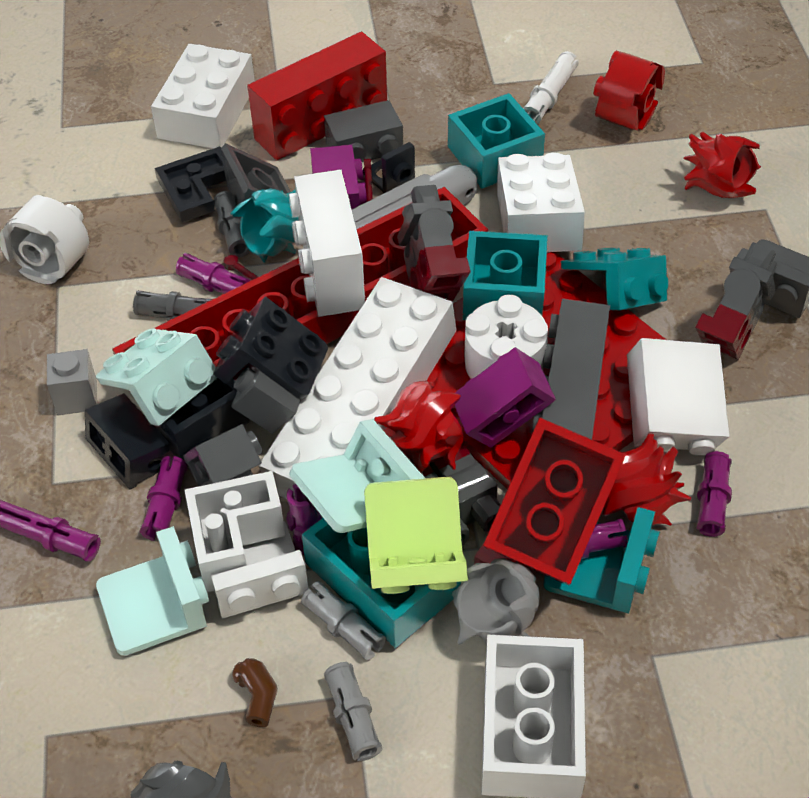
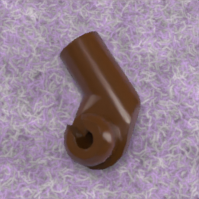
(261, 685)

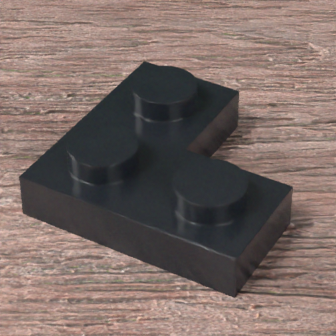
(187, 180)

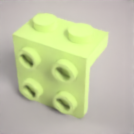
(414, 534)

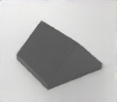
(248, 174)

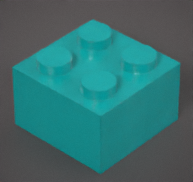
(493, 131)
(505, 266)

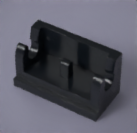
(125, 439)

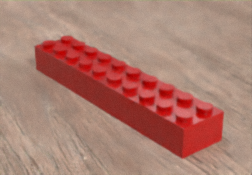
(286, 284)

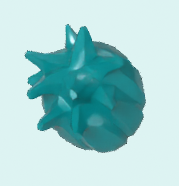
(267, 223)

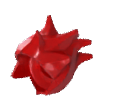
(722, 165)
(424, 425)
(646, 482)

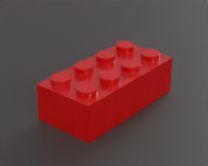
(292, 101)

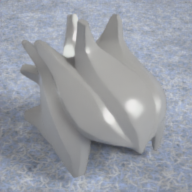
(496, 600)

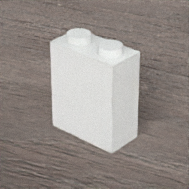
(678, 394)

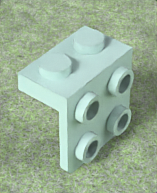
(160, 371)
(338, 482)
(154, 598)

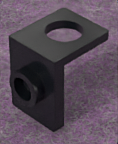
(396, 167)

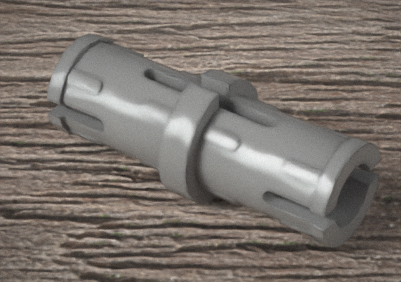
(343, 620)
(353, 711)

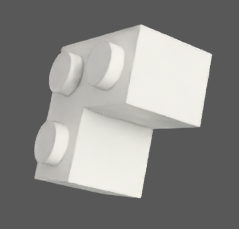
(232, 516)

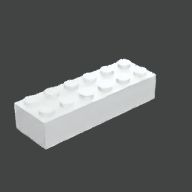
(381, 353)

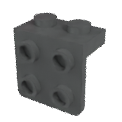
(790, 279)

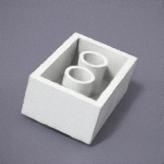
(203, 96)
(541, 199)
(329, 243)
(534, 717)

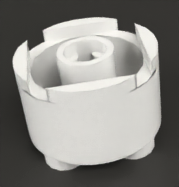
(45, 239)
(501, 327)

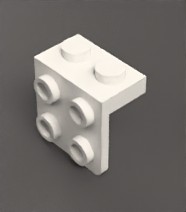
(271, 575)

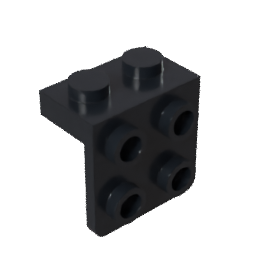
(273, 345)

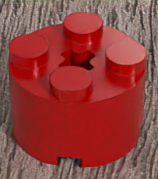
(628, 90)

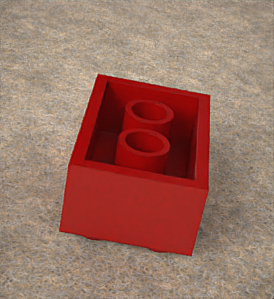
(554, 501)

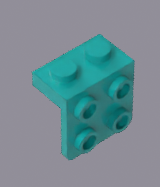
(631, 277)
(614, 574)

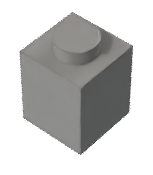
(71, 381)

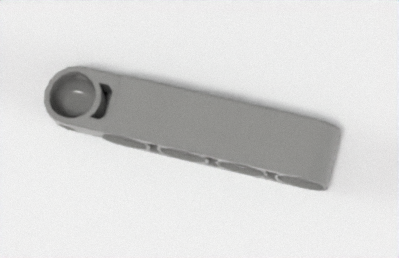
(455, 179)

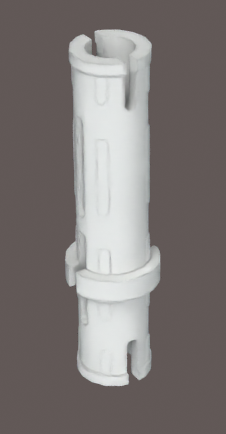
(546, 93)

